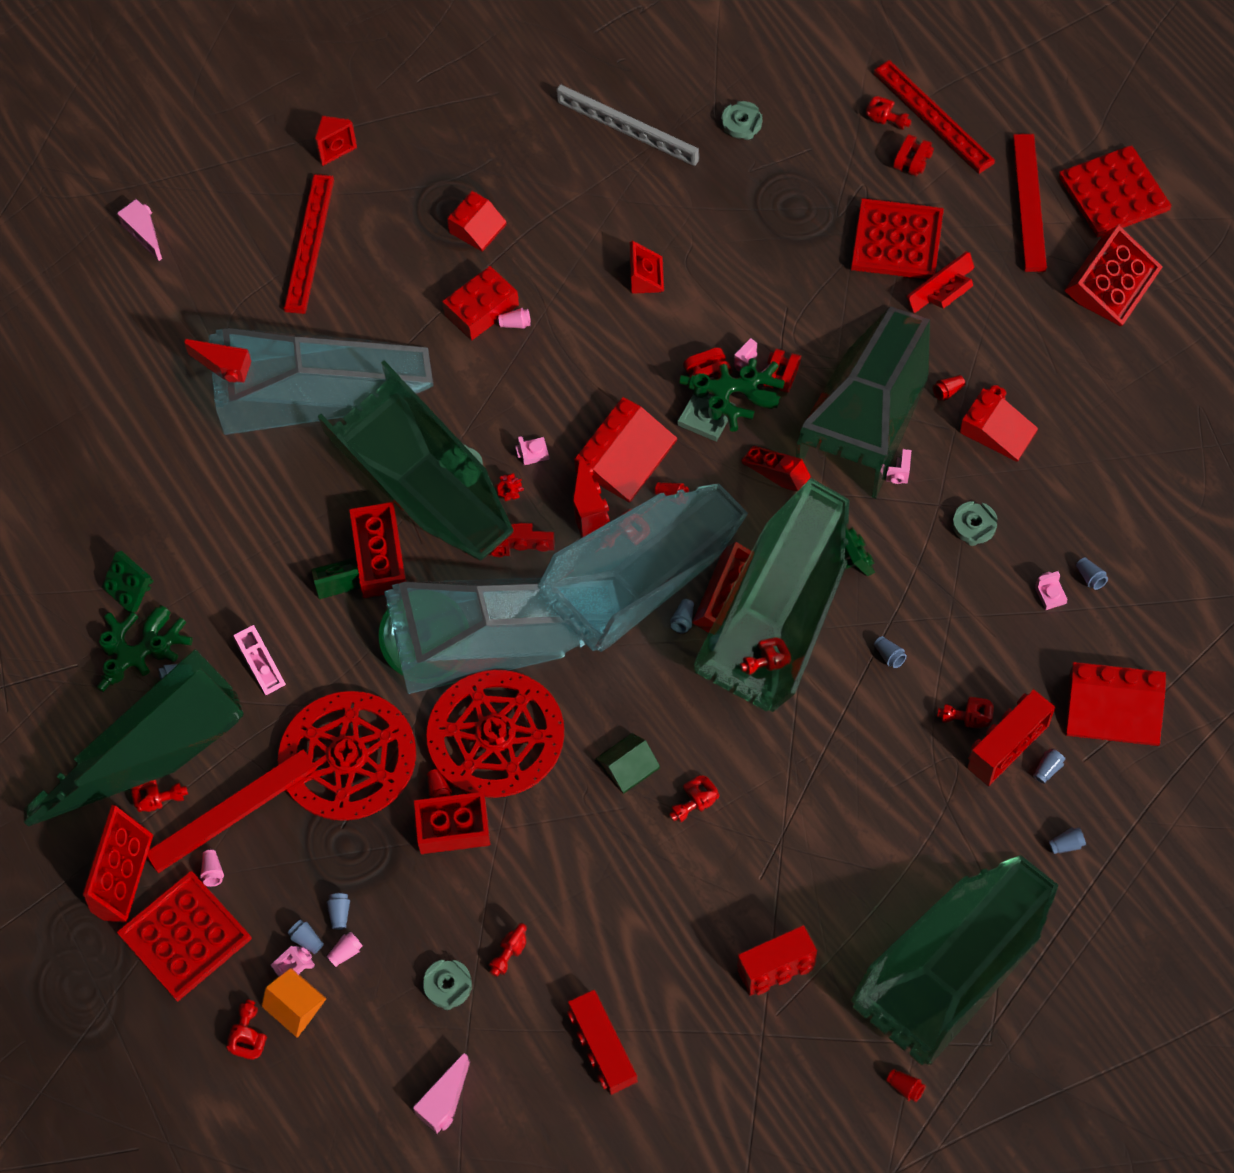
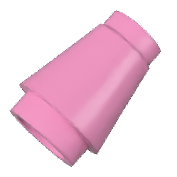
(515, 319)
(211, 869)
(344, 949)

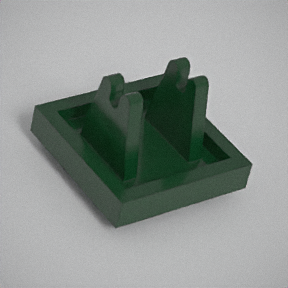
(856, 554)
(126, 582)

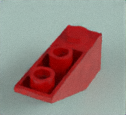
(780, 468)

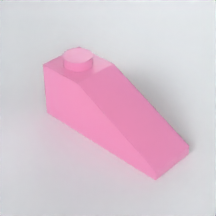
(138, 223)
(258, 659)
(442, 1099)

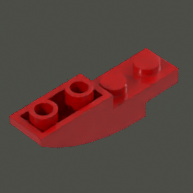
(523, 539)

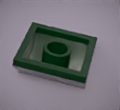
(336, 578)
(628, 762)

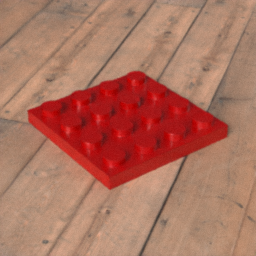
(1114, 190)
(897, 239)
(184, 935)

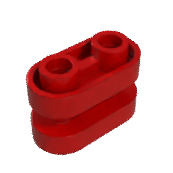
(918, 163)
(706, 363)
(792, 366)

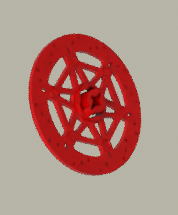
(492, 743)
(353, 764)

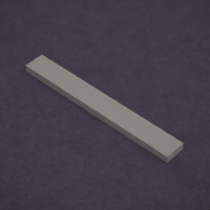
(628, 125)

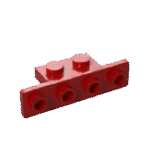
(944, 285)

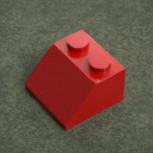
(476, 221)

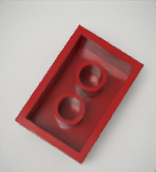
(480, 303)
(452, 823)
(777, 961)

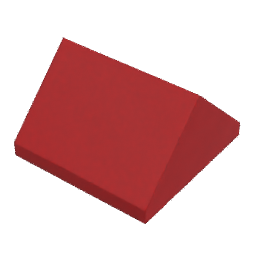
(334, 138)
(645, 270)

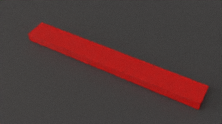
(934, 117)
(1029, 203)
(309, 244)
(230, 811)

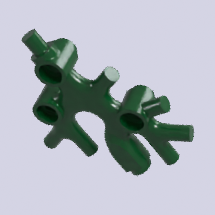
(725, 385)
(127, 655)

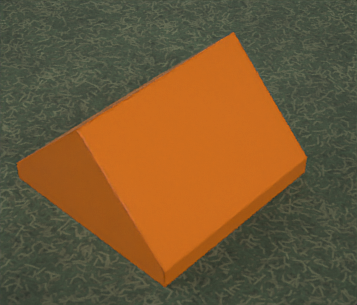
(292, 1001)

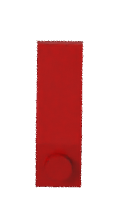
(223, 360)

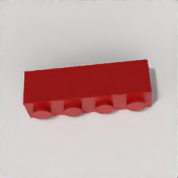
(602, 1042)

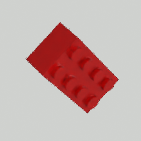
(377, 548)
(1010, 737)

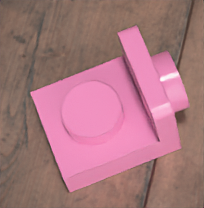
(742, 357)
(532, 450)
(901, 472)
(1050, 590)
(295, 958)

